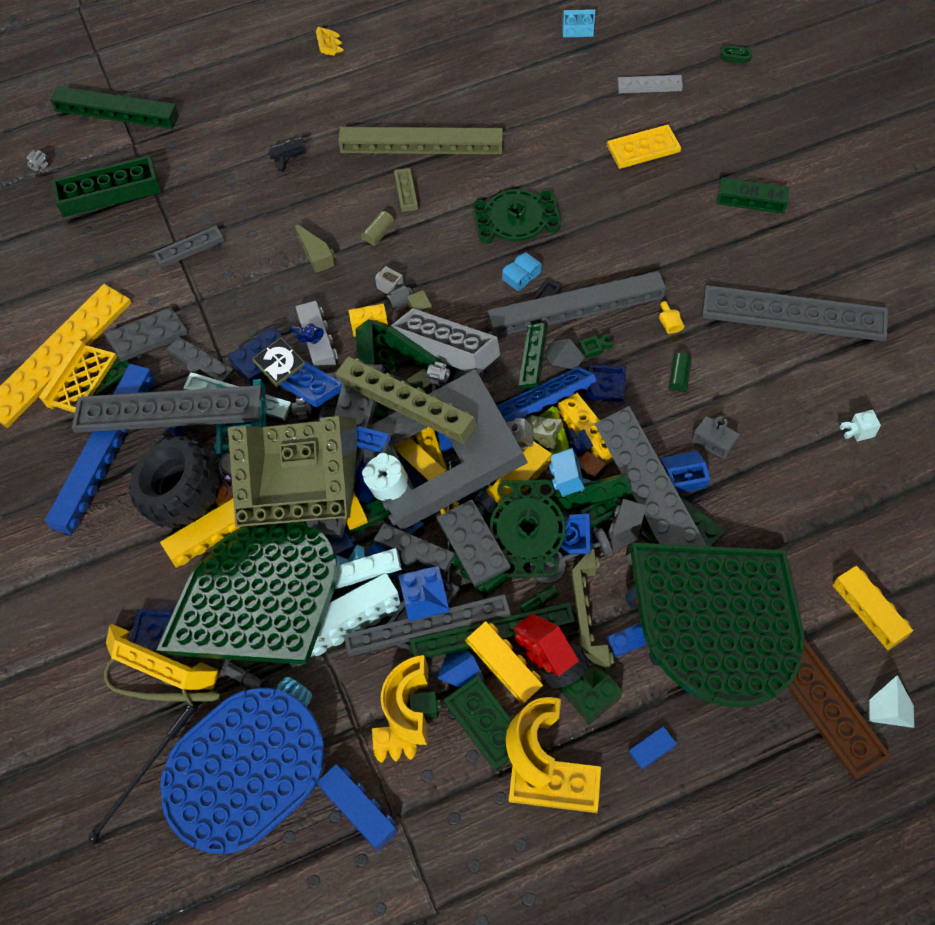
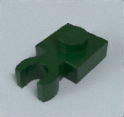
(593, 346)

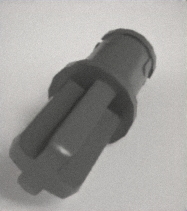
(244, 676)

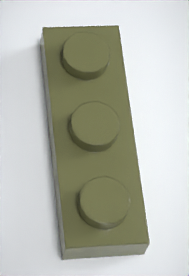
(405, 190)

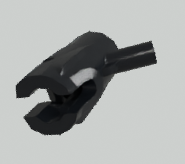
(285, 150)

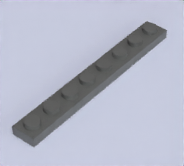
(404, 630)

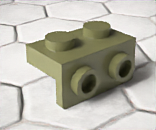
(545, 430)

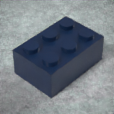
(242, 358)

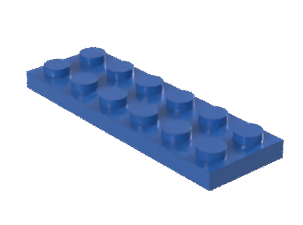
(546, 394)

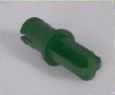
(539, 599)

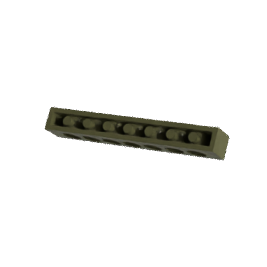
(361, 378)

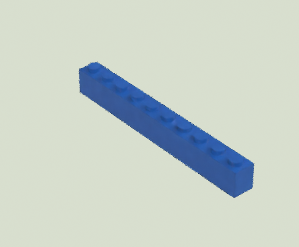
(94, 461)

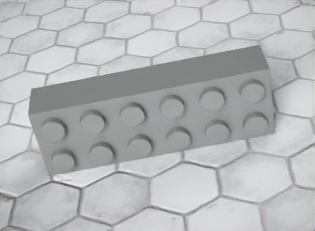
(450, 341)

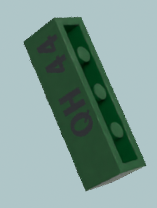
(753, 195)

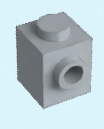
(522, 432)

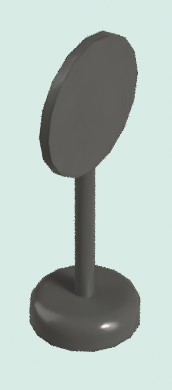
(549, 567)

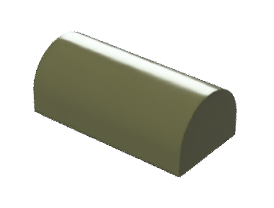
(378, 228)

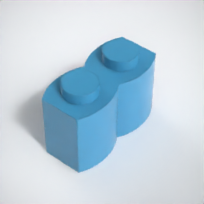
(521, 271)

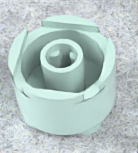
(385, 477)

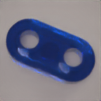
(362, 491)

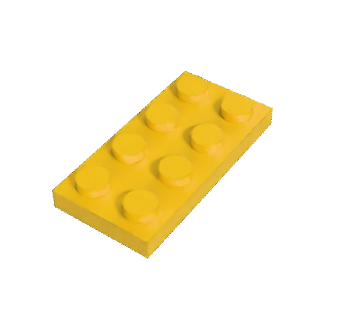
(643, 146)
(571, 789)

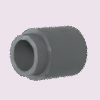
(398, 296)

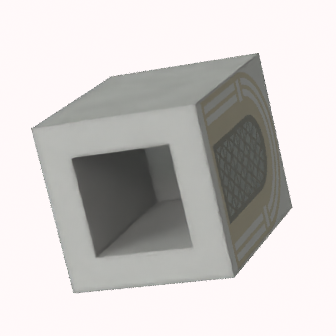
(388, 280)

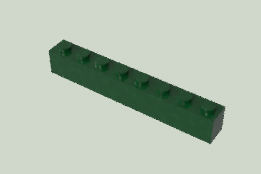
(114, 107)

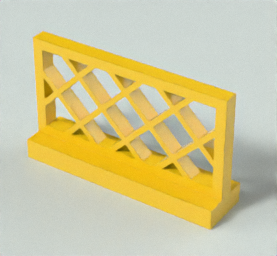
(68, 372)

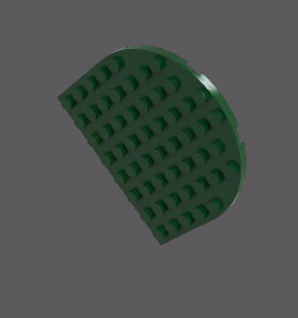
(256, 597)
(720, 619)

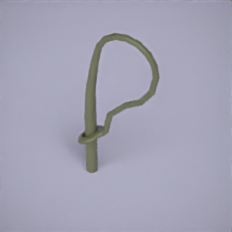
(173, 697)

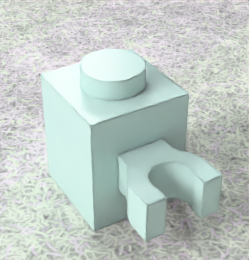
(863, 426)

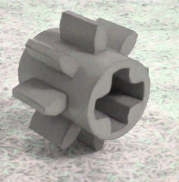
(37, 160)
(438, 373)

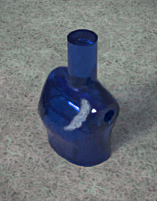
(308, 333)

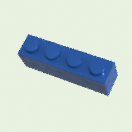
(357, 807)

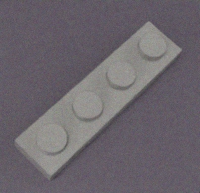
(649, 84)

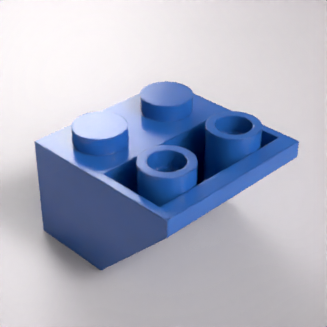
(686, 471)

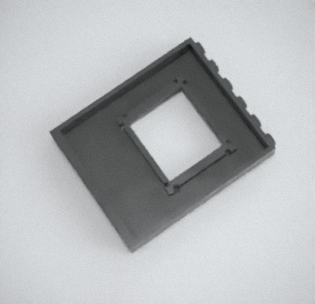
(484, 457)

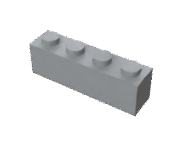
(321, 353)

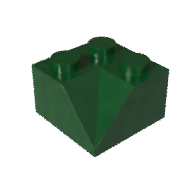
(592, 694)

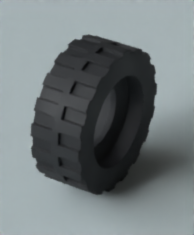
(572, 674)

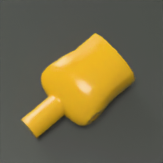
(670, 319)

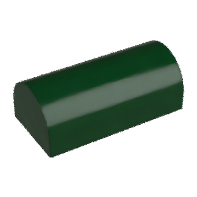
(680, 372)

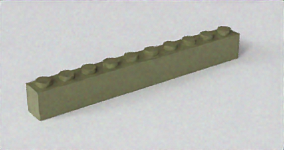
(420, 140)

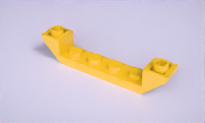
(186, 678)

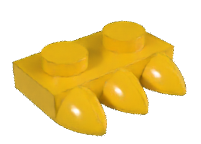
(328, 41)
(385, 739)

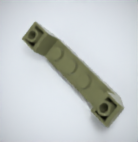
(596, 654)

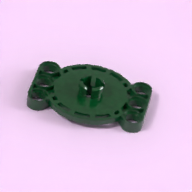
(502, 215)
(515, 541)

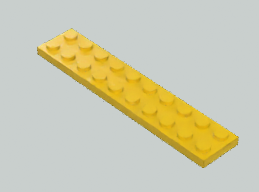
(35, 373)

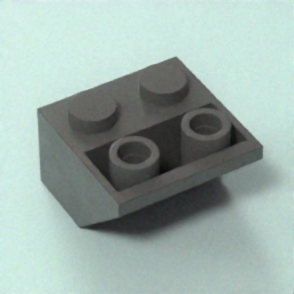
(626, 524)

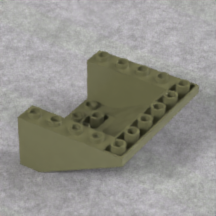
(293, 471)

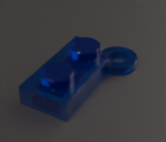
(578, 441)

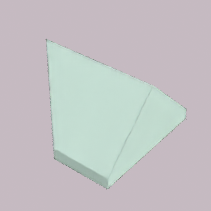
(892, 705)

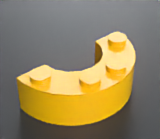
(395, 693)
(523, 744)

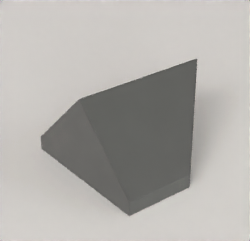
(564, 354)

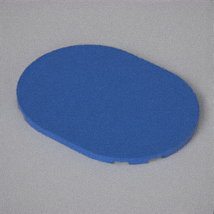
(242, 770)

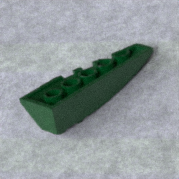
(375, 351)

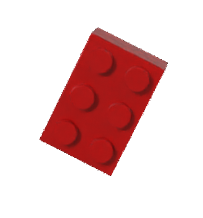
(545, 644)

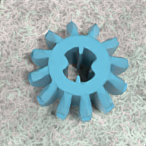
(295, 689)

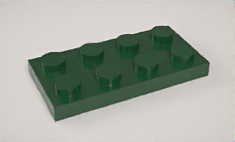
(482, 720)

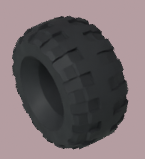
(174, 482)

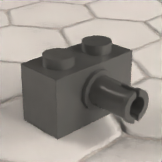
(716, 437)

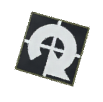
(278, 361)

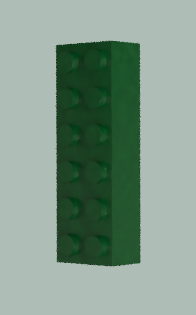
(105, 186)

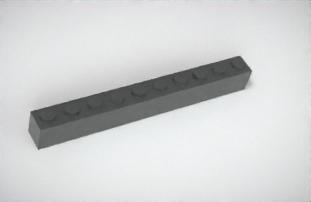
(576, 303)

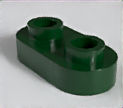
(736, 54)

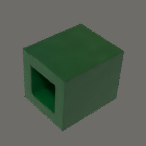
(426, 704)

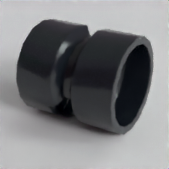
(485, 505)

